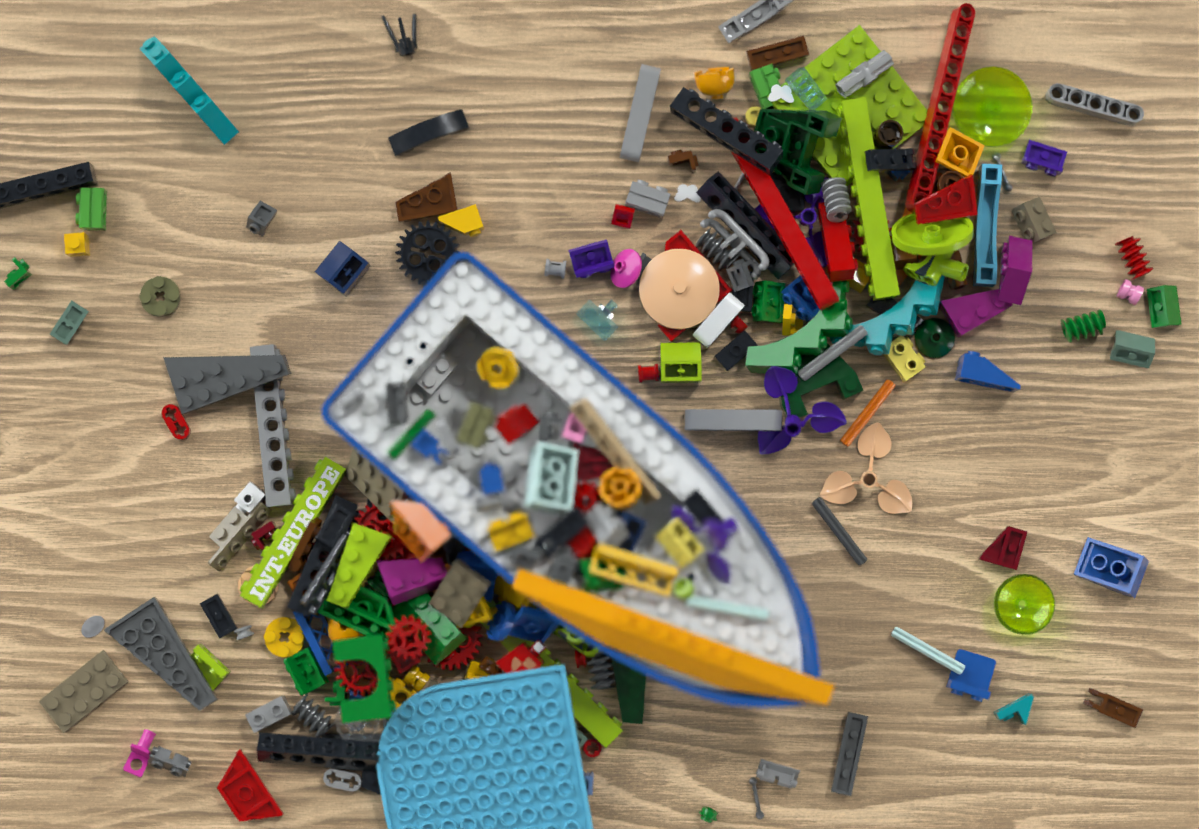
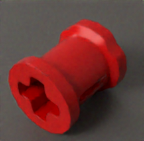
(648, 373)

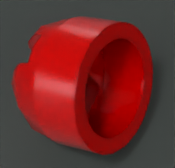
(739, 324)

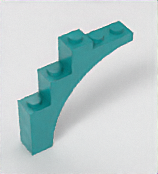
(189, 89)
(900, 319)

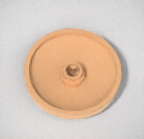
(679, 289)

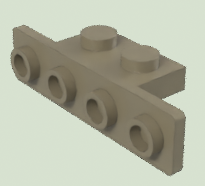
(234, 532)

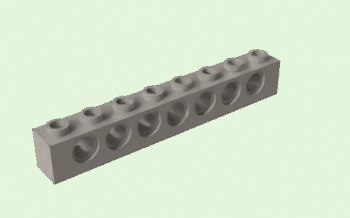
(264, 417)

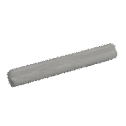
(832, 353)

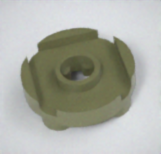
(160, 308)

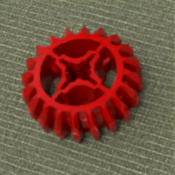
(352, 684)

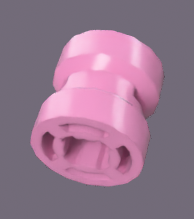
(1130, 292)

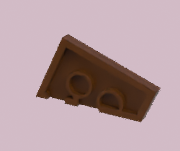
(430, 201)

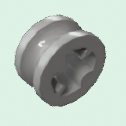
(244, 632)

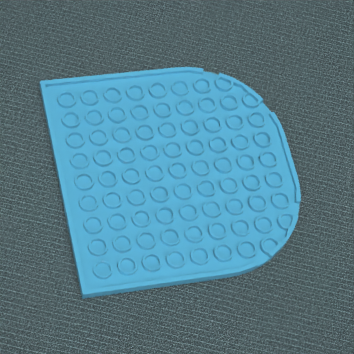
(485, 756)

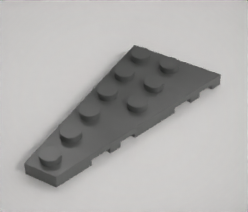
(216, 378)
(157, 645)

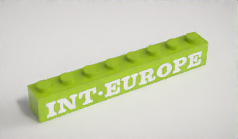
(307, 507)

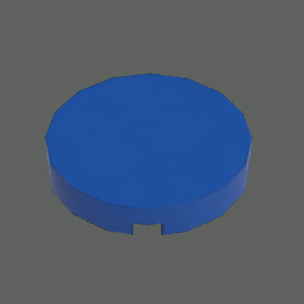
(502, 621)

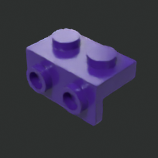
(1044, 158)
(591, 259)

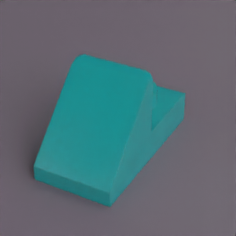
(1021, 706)

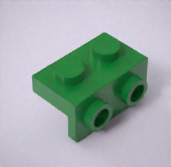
(595, 583)
(305, 671)

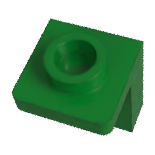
(17, 277)
(341, 694)

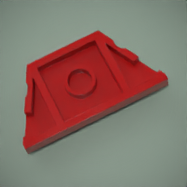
(247, 792)

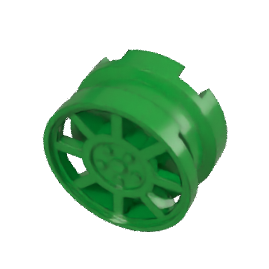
(378, 584)

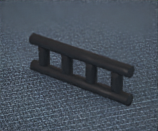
(320, 579)

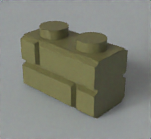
(476, 425)

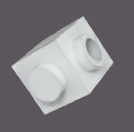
(249, 498)

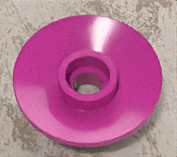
(626, 268)

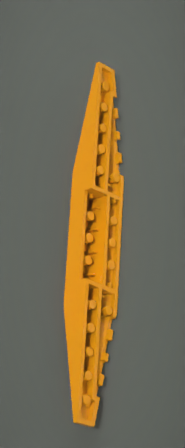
(670, 644)

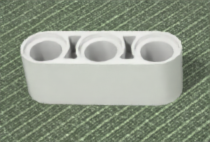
(718, 320)

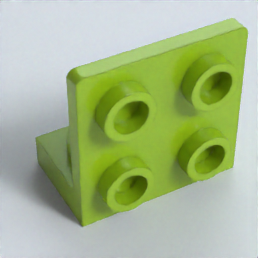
(210, 666)

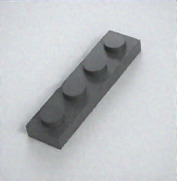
(849, 753)

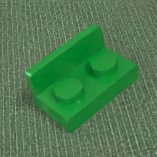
(768, 302)

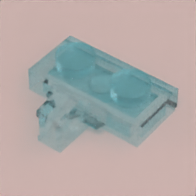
(599, 318)

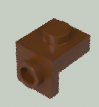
(679, 157)

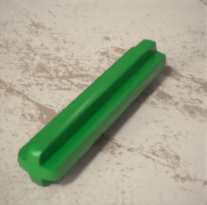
(412, 432)

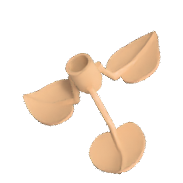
(841, 490)

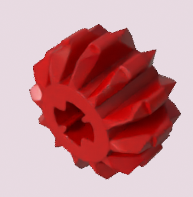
(588, 490)

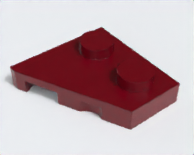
(590, 463)
(1006, 548)

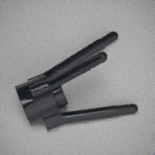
(405, 46)

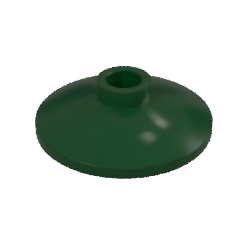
(925, 342)

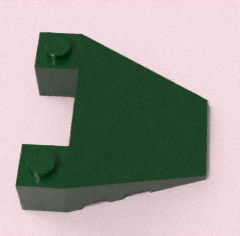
(797, 134)
(836, 371)

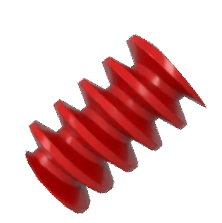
(1134, 257)

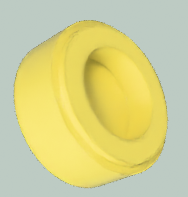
(752, 115)

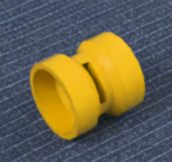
(413, 675)

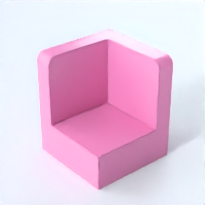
(574, 430)

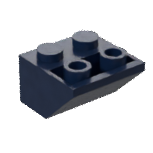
(342, 268)
(634, 527)

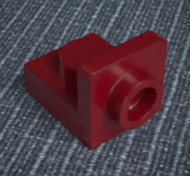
(264, 532)

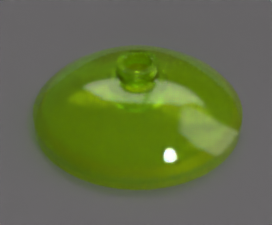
(1038, 604)

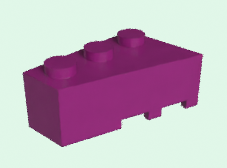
(1015, 269)
(972, 310)
(411, 578)

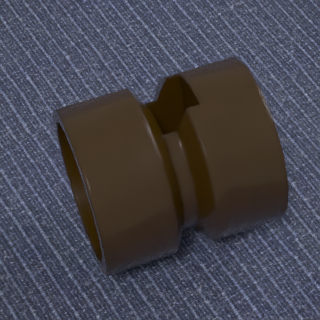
(888, 134)

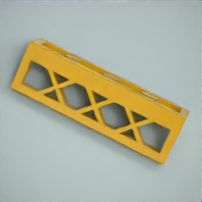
(637, 564)

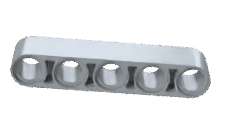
(1103, 101)
(640, 113)
(733, 420)

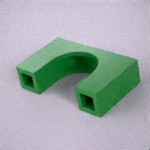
(373, 650)

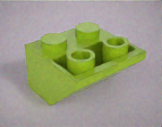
(680, 362)

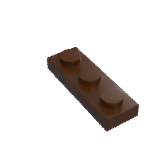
(778, 53)

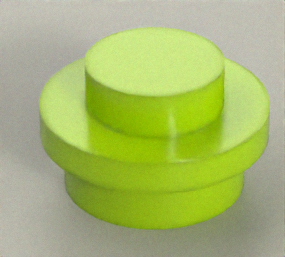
(683, 589)

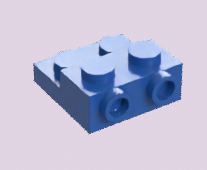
(801, 299)
(532, 625)

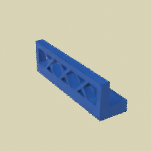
(314, 642)

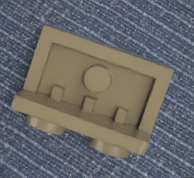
(1033, 220)

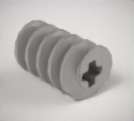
(836, 199)

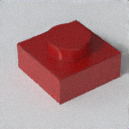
(623, 216)

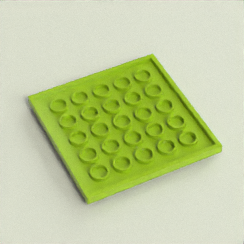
(886, 97)

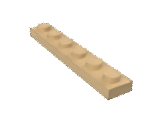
(612, 447)

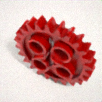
(374, 514)
(465, 651)

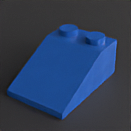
(982, 372)
(1111, 567)

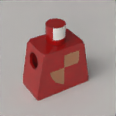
(522, 657)

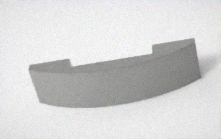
(751, 18)

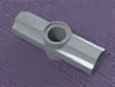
(864, 74)

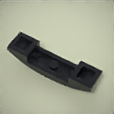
(428, 131)

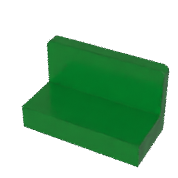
(1164, 306)

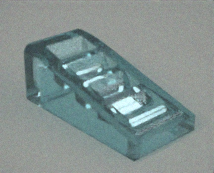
(795, 86)

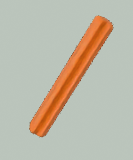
(867, 413)

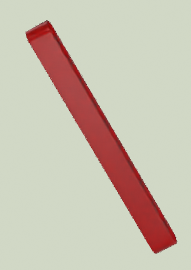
(945, 99)
(788, 231)

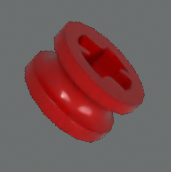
(580, 659)
(596, 752)

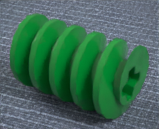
(1083, 325)

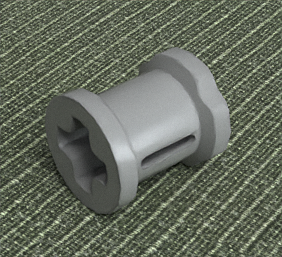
(555, 268)

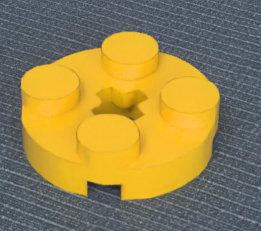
(505, 360)
(272, 637)

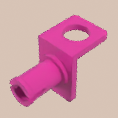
(140, 752)

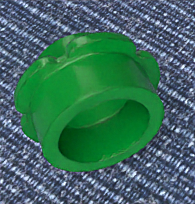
(708, 814)

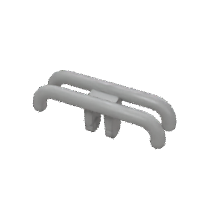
(737, 241)

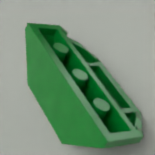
(367, 613)

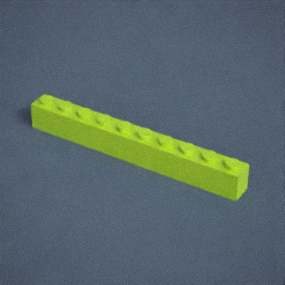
(869, 200)
(585, 709)

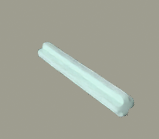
(728, 607)
(928, 650)

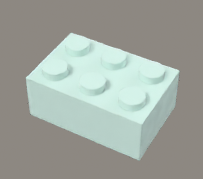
(550, 478)

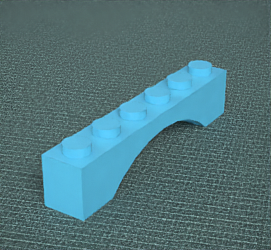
(986, 225)

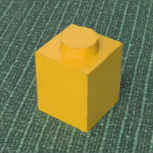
(77, 244)

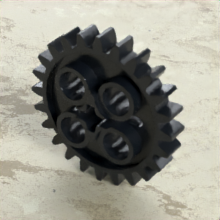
(433, 235)

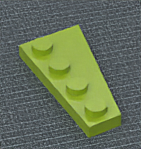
(358, 558)

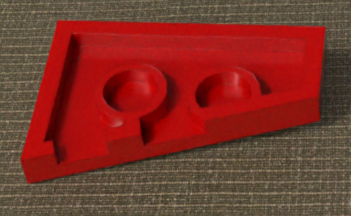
(948, 203)

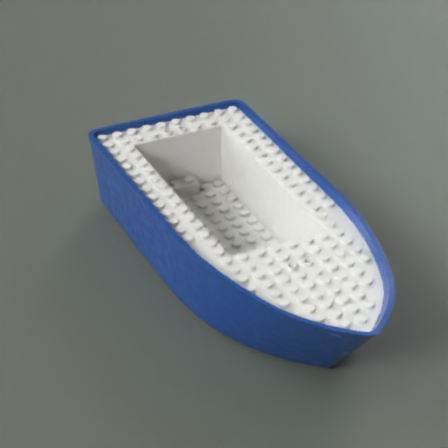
(436, 356)

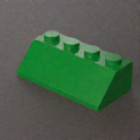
(444, 634)

